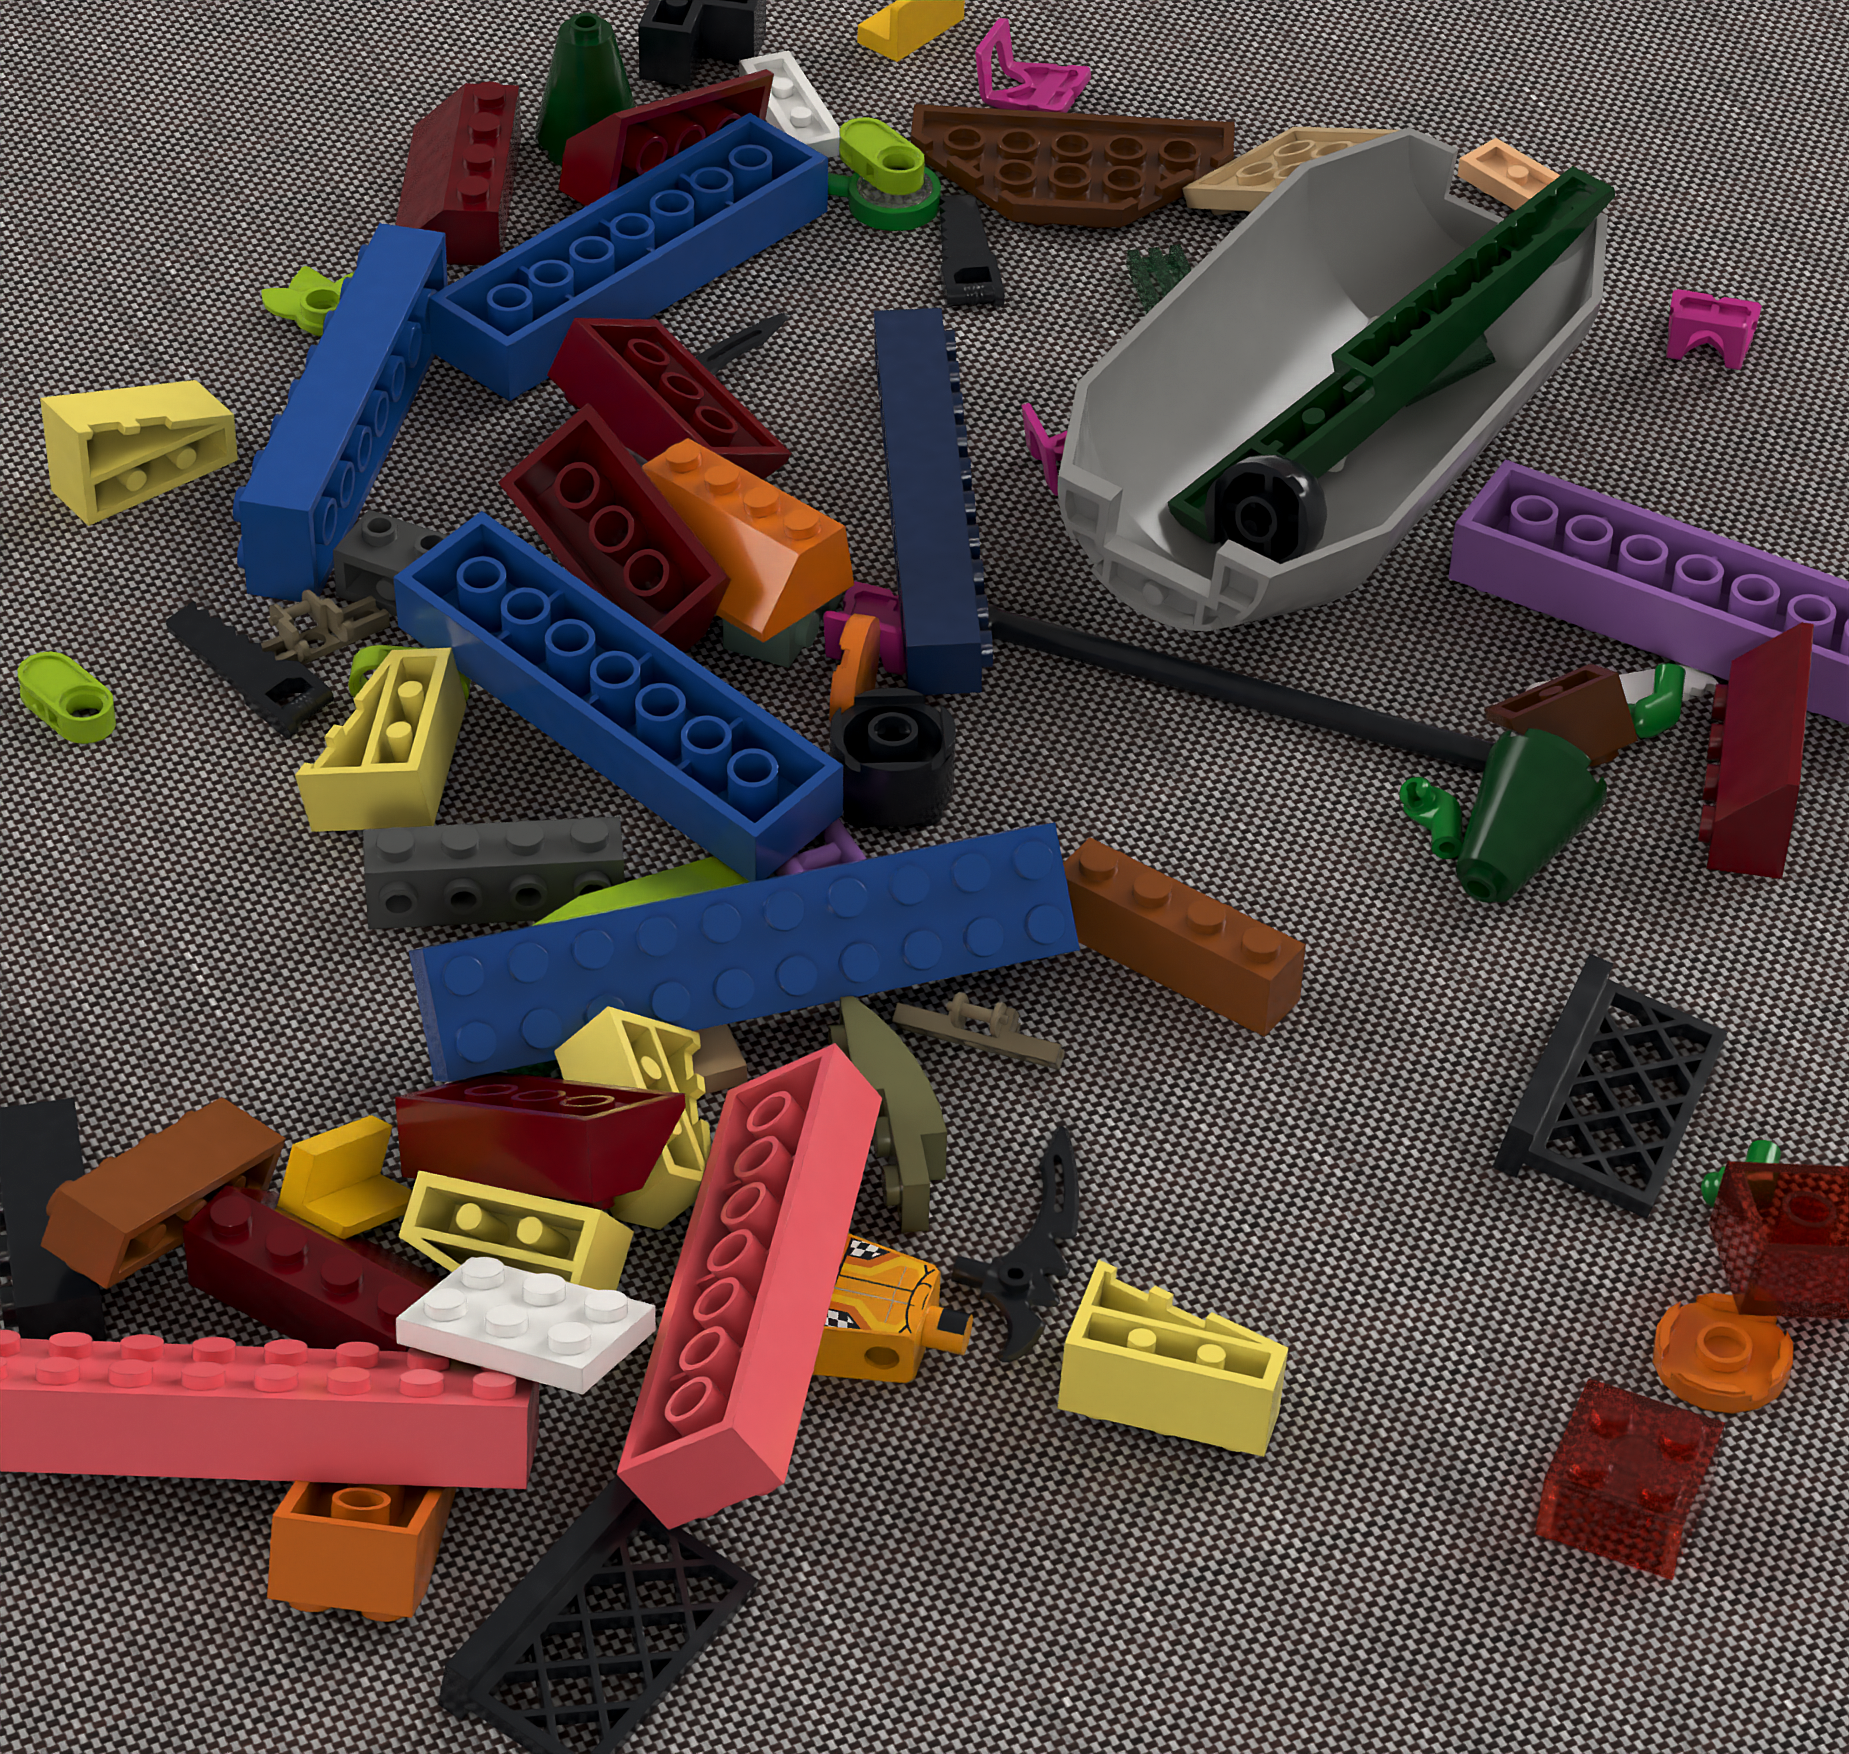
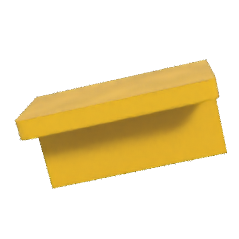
(908, 25)
(339, 1181)

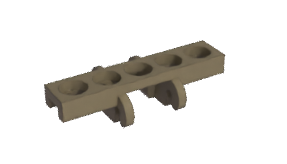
(329, 618)
(1003, 1028)

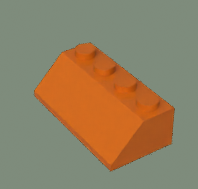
(771, 545)

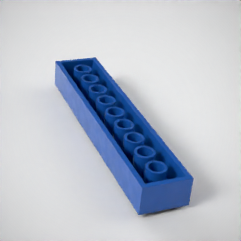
(747, 949)

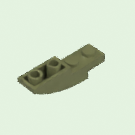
(909, 1118)

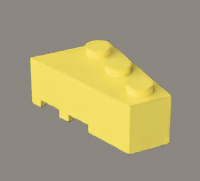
(133, 444)
(393, 749)
(655, 1056)
(524, 1231)
(1169, 1371)

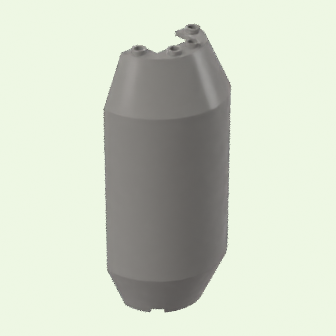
(1258, 334)

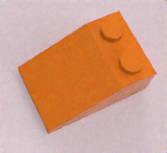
(357, 1546)

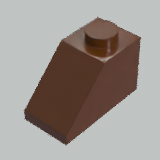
(1579, 706)

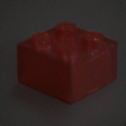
(1784, 1238)
(1630, 1478)

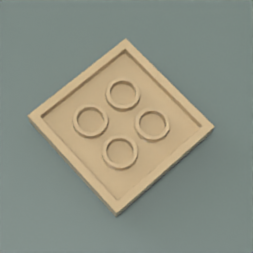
(1254, 175)

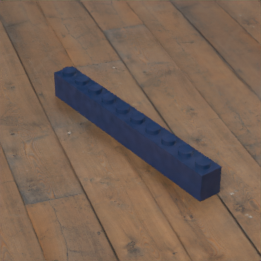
(931, 504)

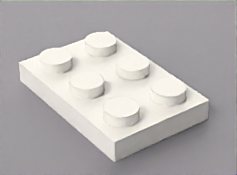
(526, 1324)

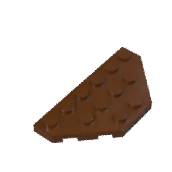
(1069, 164)

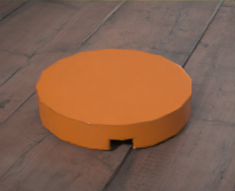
(859, 662)
(1721, 1357)

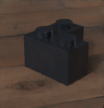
(682, 32)

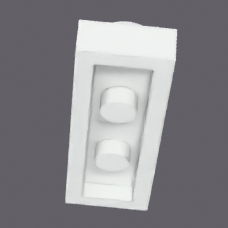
(794, 103)

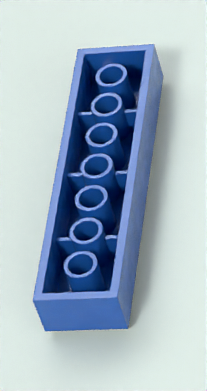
(629, 252)
(341, 416)
(620, 697)

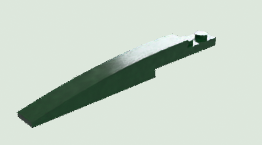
(1415, 338)

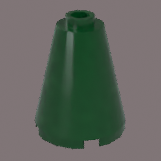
(582, 83)
(1525, 812)

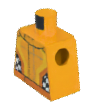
(886, 1316)

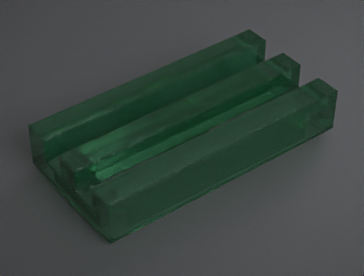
(1160, 264)

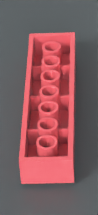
(751, 1290)
(262, 1412)

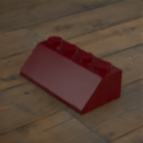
(650, 134)
(465, 171)
(658, 393)
(618, 529)
(1757, 756)
(538, 1135)
(299, 1274)

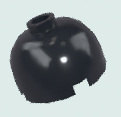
(1267, 507)

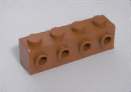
(1183, 938)
(140, 1200)

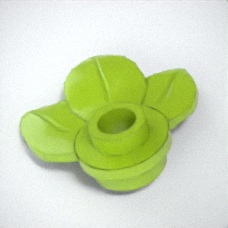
(305, 299)

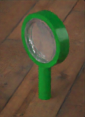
(887, 210)

